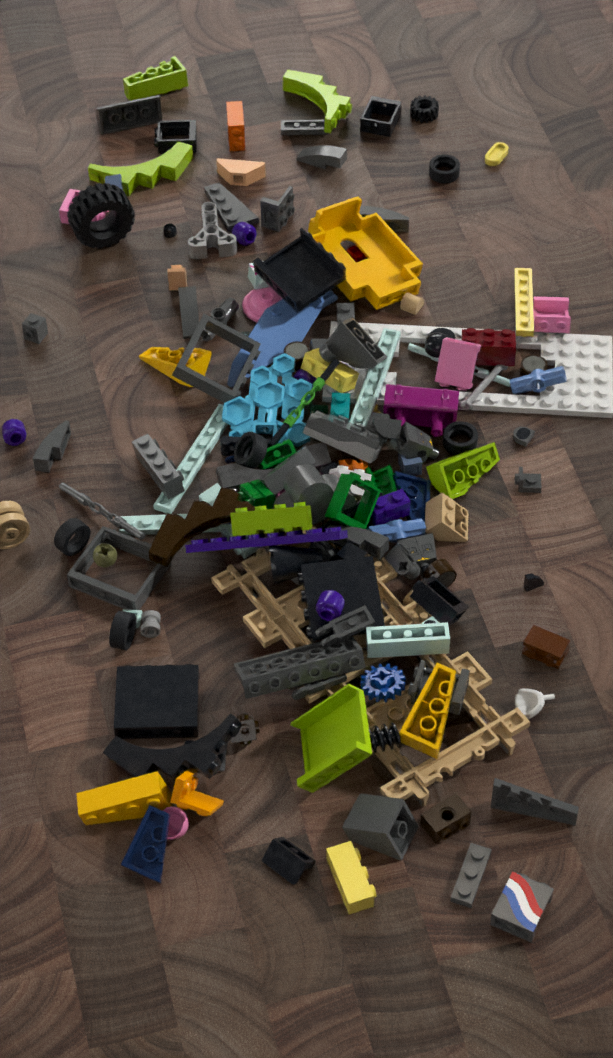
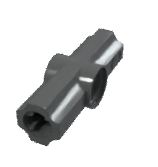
(221, 314)

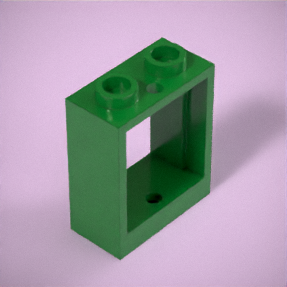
(366, 504)

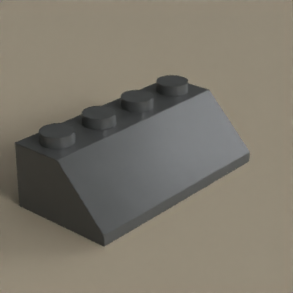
(129, 114)

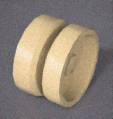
(13, 525)

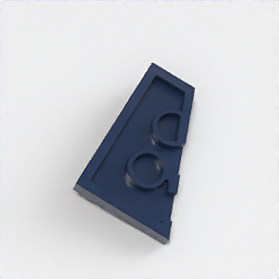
(417, 491)
(149, 845)

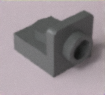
(528, 482)

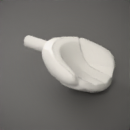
(531, 701)

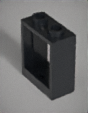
(377, 106)
(175, 128)
(438, 600)

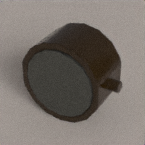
(296, 350)
(531, 363)
(441, 571)

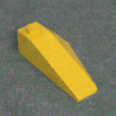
(166, 360)

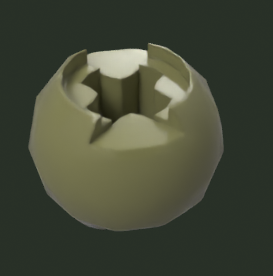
(104, 555)

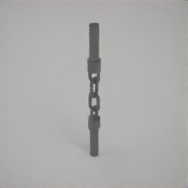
(117, 521)

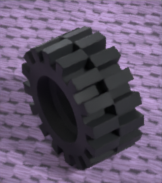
(424, 109)

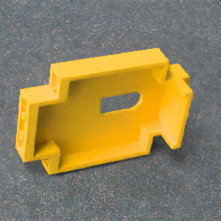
(390, 264)

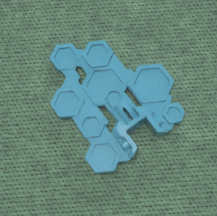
(269, 396)

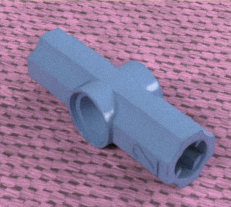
(547, 378)
(400, 529)

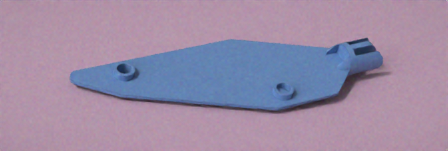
(276, 329)

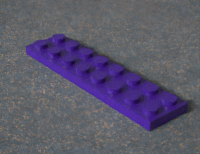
(258, 540)

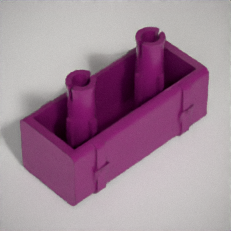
(422, 406)

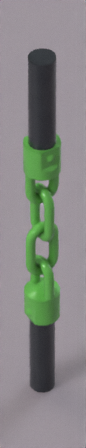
(290, 420)

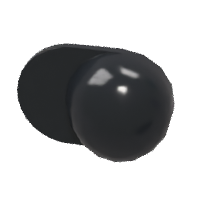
(434, 341)

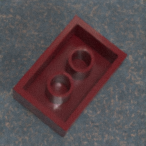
(496, 346)

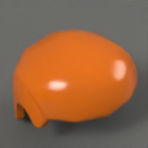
(352, 464)

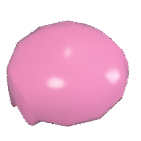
(178, 822)

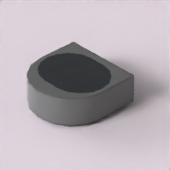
(523, 435)

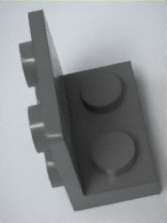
(276, 213)

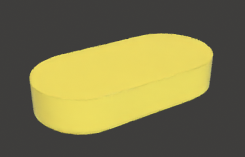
(496, 154)

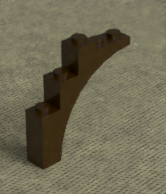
(201, 517)

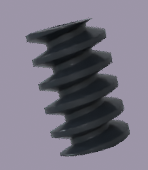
(384, 737)

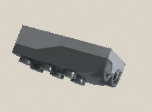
(345, 435)

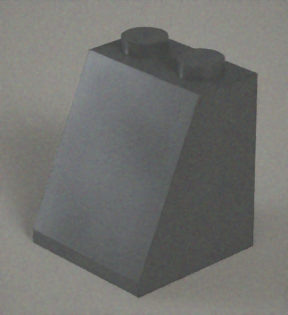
(381, 825)

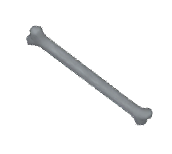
(467, 404)

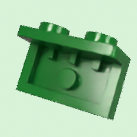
(383, 479)

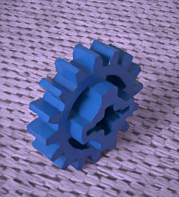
(383, 682)

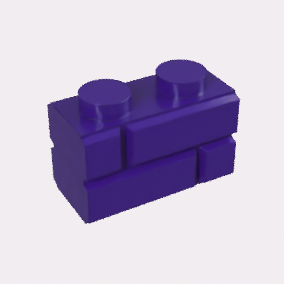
(390, 507)

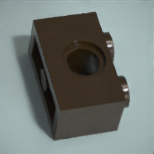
(450, 808)

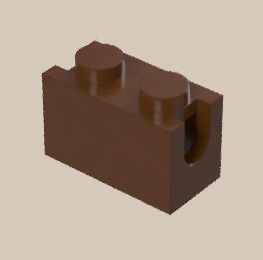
(546, 647)

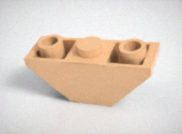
(240, 172)
(177, 277)

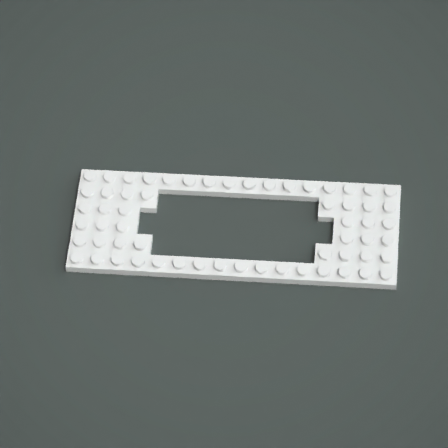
(584, 359)

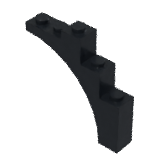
(174, 761)

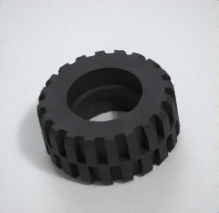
(91, 203)

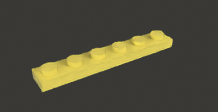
(523, 302)

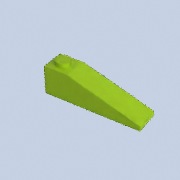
(460, 472)

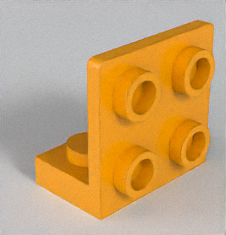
(187, 798)

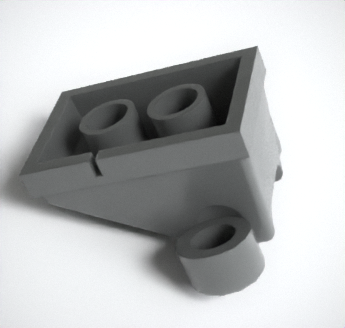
(353, 346)

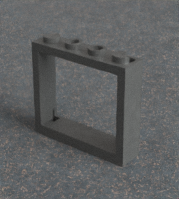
(205, 384)
(106, 592)

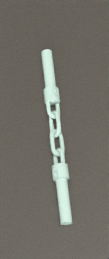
(482, 373)

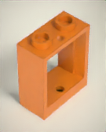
(235, 126)

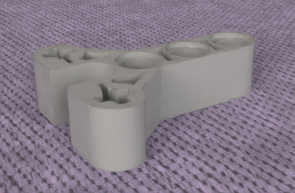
(211, 236)

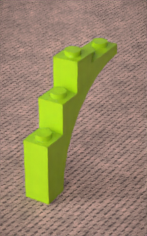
(325, 96)
(147, 174)

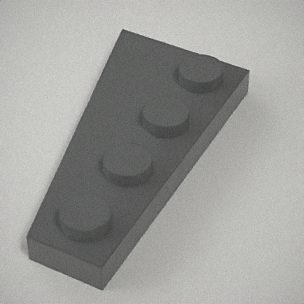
(229, 207)
(530, 803)

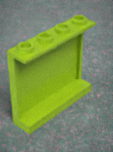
(333, 737)

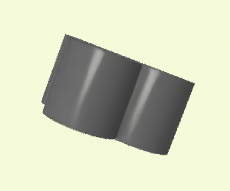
(309, 486)

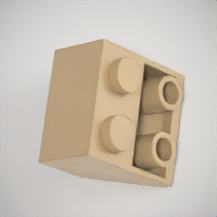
(446, 519)

